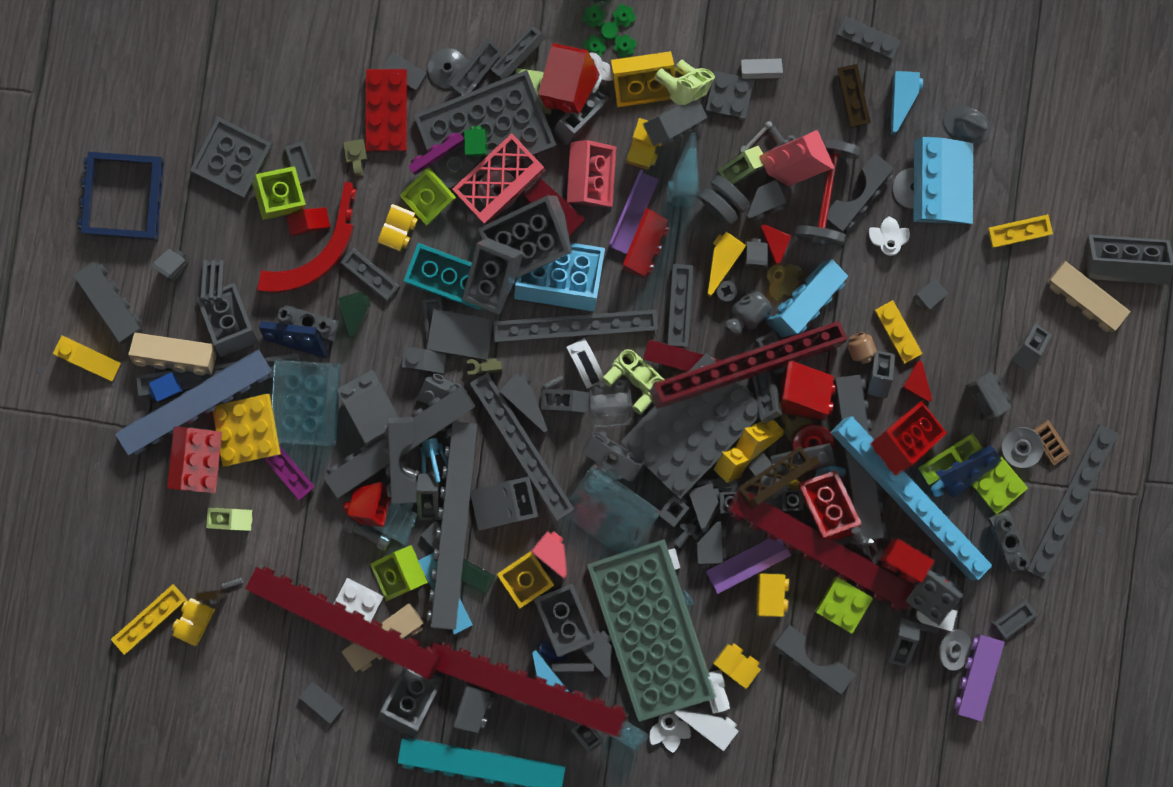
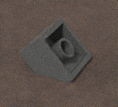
(473, 708)

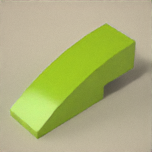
(957, 452)

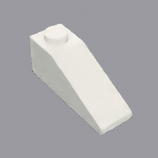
(712, 727)

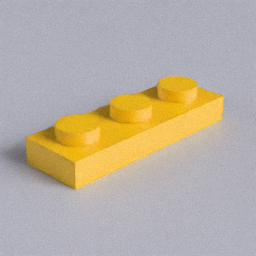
(1020, 231)
(898, 332)

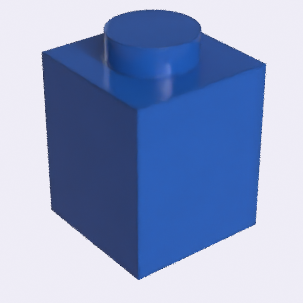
(165, 387)

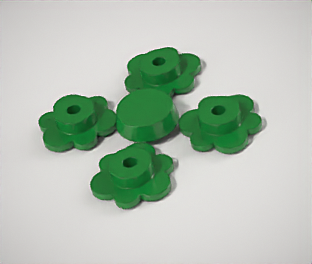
(609, 30)

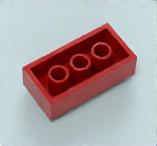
(908, 438)

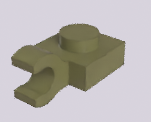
(356, 153)
(490, 366)

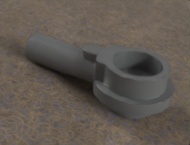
(720, 483)

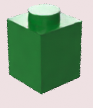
(476, 142)

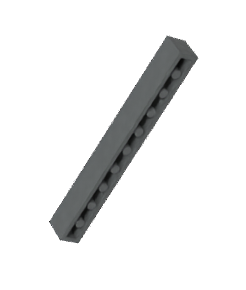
(453, 525)

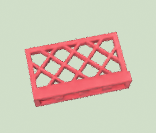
(514, 189)

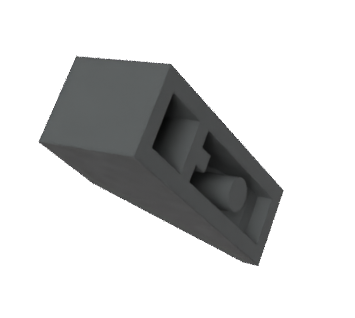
(573, 123)
(521, 395)

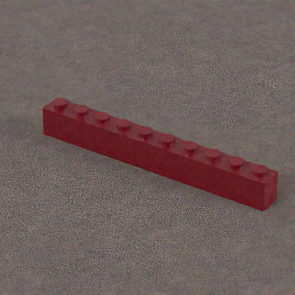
(747, 365)
(826, 551)
(346, 624)
(531, 691)

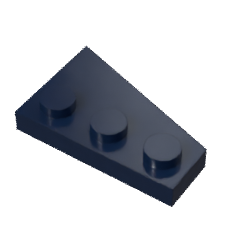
(295, 336)
(965, 473)

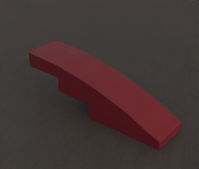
(671, 356)

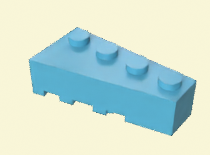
(808, 299)

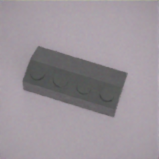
(1129, 259)

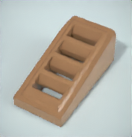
(1056, 438)

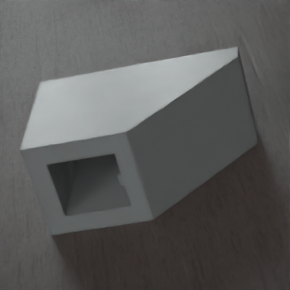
(766, 199)
(710, 545)

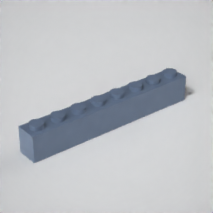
(193, 402)

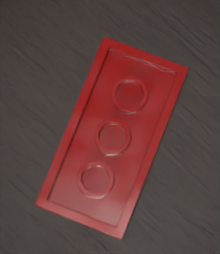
(386, 109)

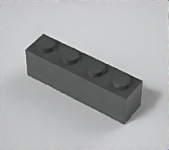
(675, 123)
(108, 302)

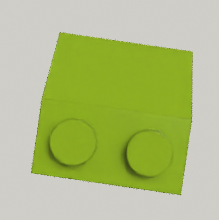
(398, 573)

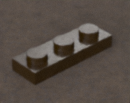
(853, 95)
(211, 597)

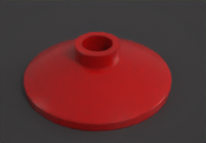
(810, 432)

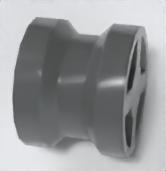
(724, 294)

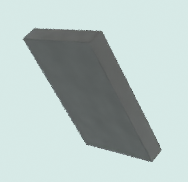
(459, 334)

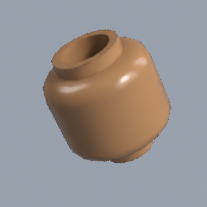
(861, 347)

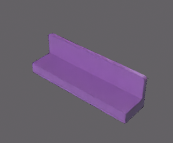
(633, 212)
(747, 564)

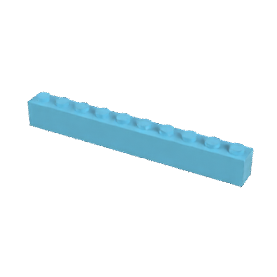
(912, 501)

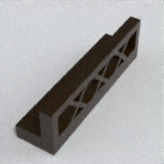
(784, 480)

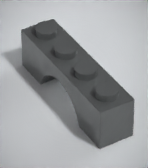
(873, 174)
(402, 484)
(835, 676)

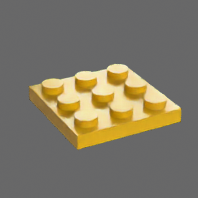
(246, 430)

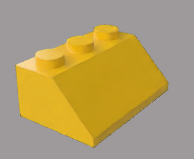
(635, 78)

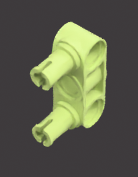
(690, 86)
(640, 375)

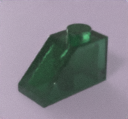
(354, 311)

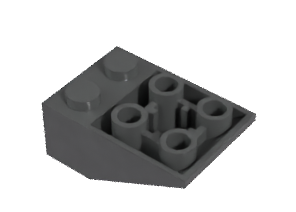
(504, 503)

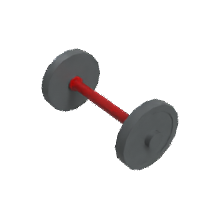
(820, 235)

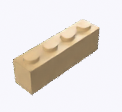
(1088, 297)
(173, 354)
(403, 621)

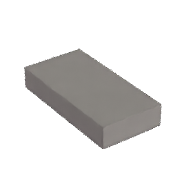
(761, 68)

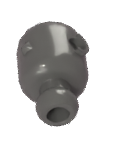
(748, 313)

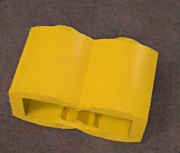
(397, 228)
(193, 621)
(736, 665)

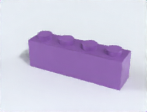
(979, 677)

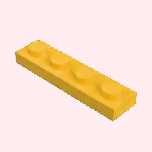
(149, 619)

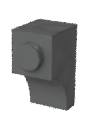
(565, 400)

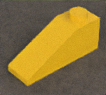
(724, 256)
(87, 358)

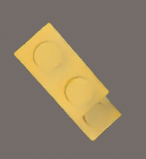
(750, 445)

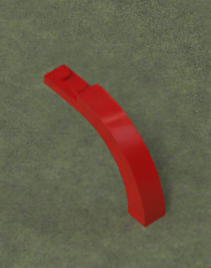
(322, 264)

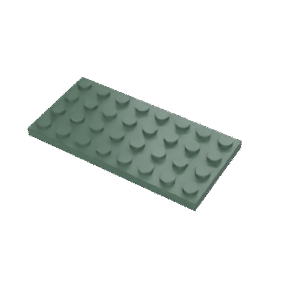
(651, 630)

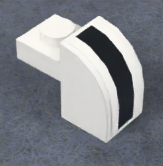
(585, 363)

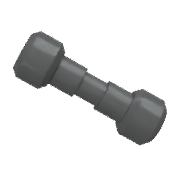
(381, 540)

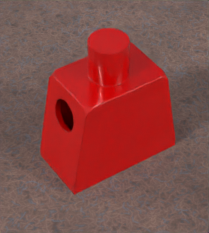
(369, 505)

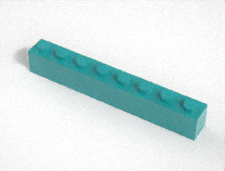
(479, 764)

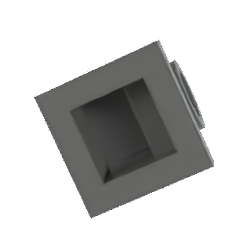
(668, 516)

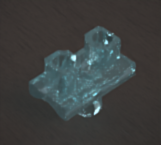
(631, 737)

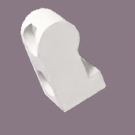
(947, 623)

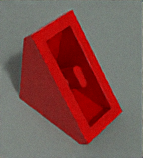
(308, 221)
(776, 242)
(917, 383)

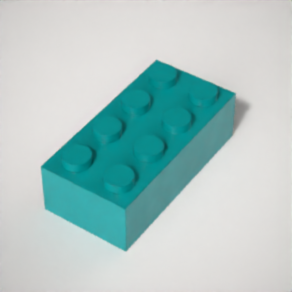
(439, 274)

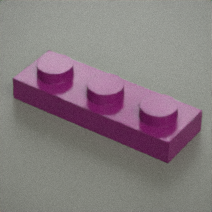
(436, 152)
(290, 474)

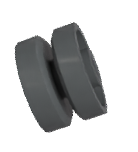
(724, 200)

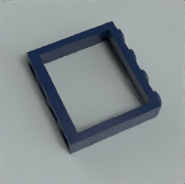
(154, 200)

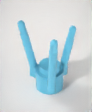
(430, 448)

